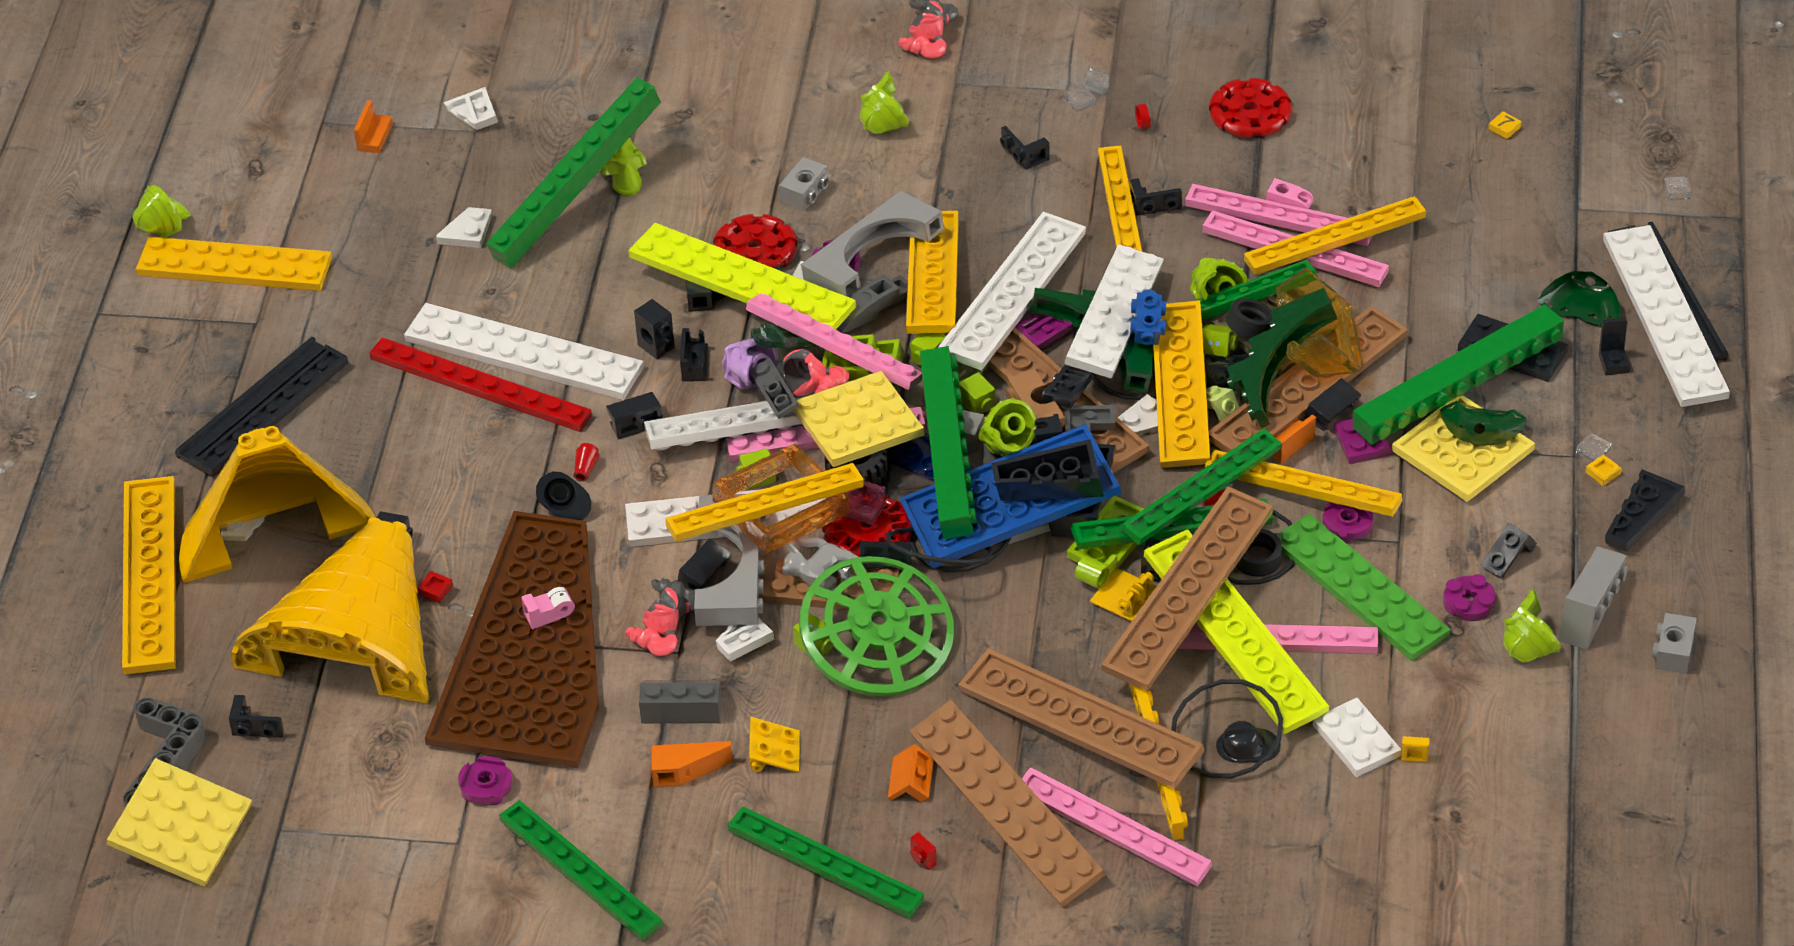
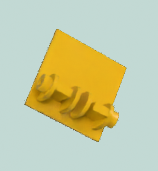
(1124, 593)
(773, 746)

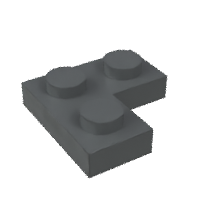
(1095, 417)

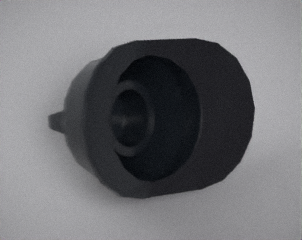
(563, 496)
(1245, 742)

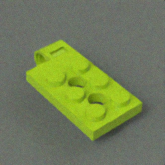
(1098, 563)

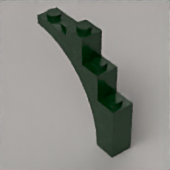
(1291, 322)
(1136, 359)

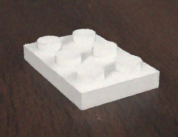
(1357, 737)

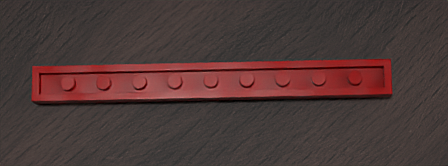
(481, 384)

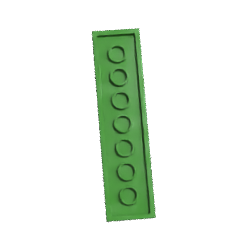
(1362, 587)

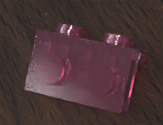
(866, 503)

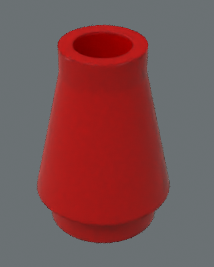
(585, 459)

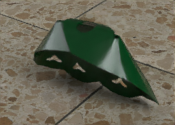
(1581, 297)
(1461, 415)

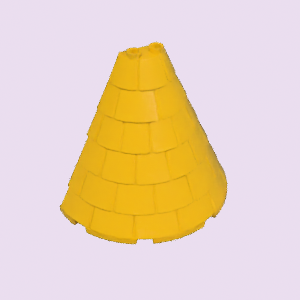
(258, 480)
(350, 611)

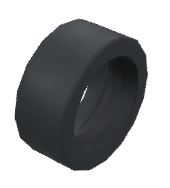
(1249, 317)
(1266, 565)

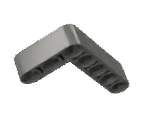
(181, 730)

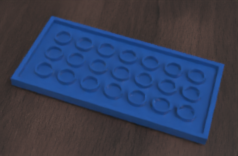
(997, 518)

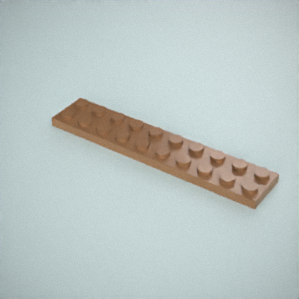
(1020, 355)
(1296, 389)
(1187, 589)
(1081, 718)
(1007, 804)

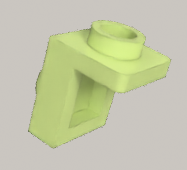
(1222, 401)

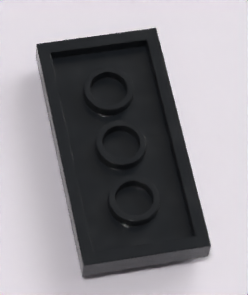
(1537, 365)

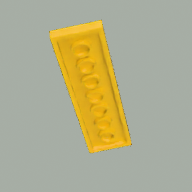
(234, 263)
(933, 280)
(1182, 388)

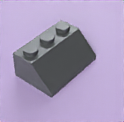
(680, 701)

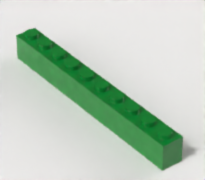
(573, 172)
(1457, 374)
(946, 442)

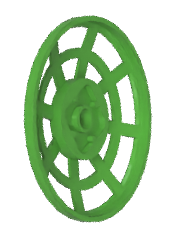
(872, 635)

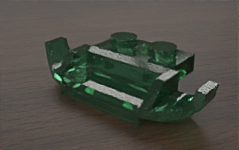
(771, 337)

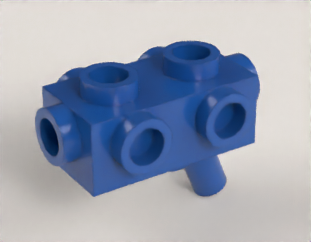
(1147, 322)

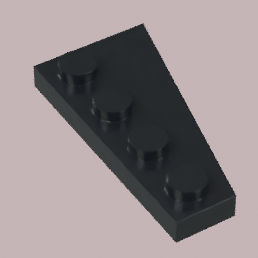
(1644, 507)

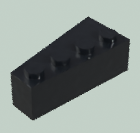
(1050, 474)

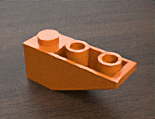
(685, 762)

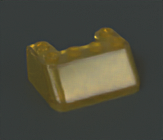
(1331, 348)

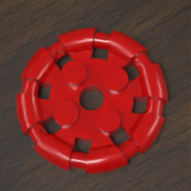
(1265, 111)
(759, 231)
(853, 532)

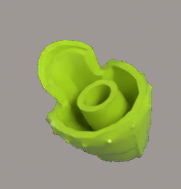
(880, 109)
(624, 169)
(159, 213)
(1214, 276)
(1008, 427)
(1528, 635)

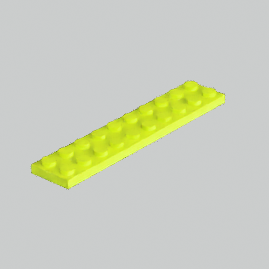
(736, 274)
(1248, 646)

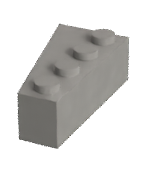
(1591, 597)

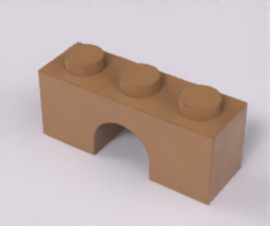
(1029, 389)

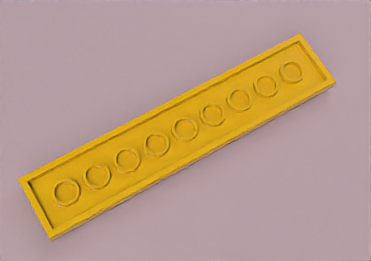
(149, 576)

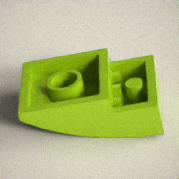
(889, 347)

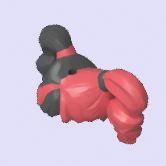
(929, 28)
(808, 374)
(663, 617)

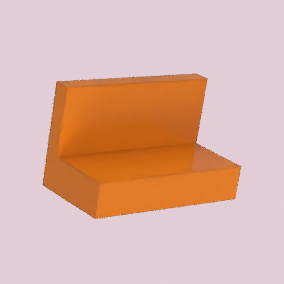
(371, 129)
(1294, 438)
(911, 773)

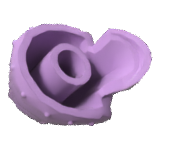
(743, 357)

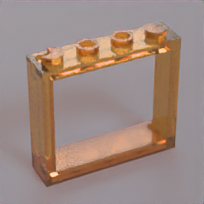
(794, 526)

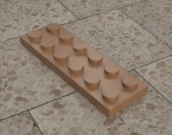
(792, 589)

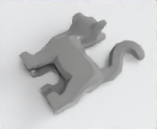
(824, 558)

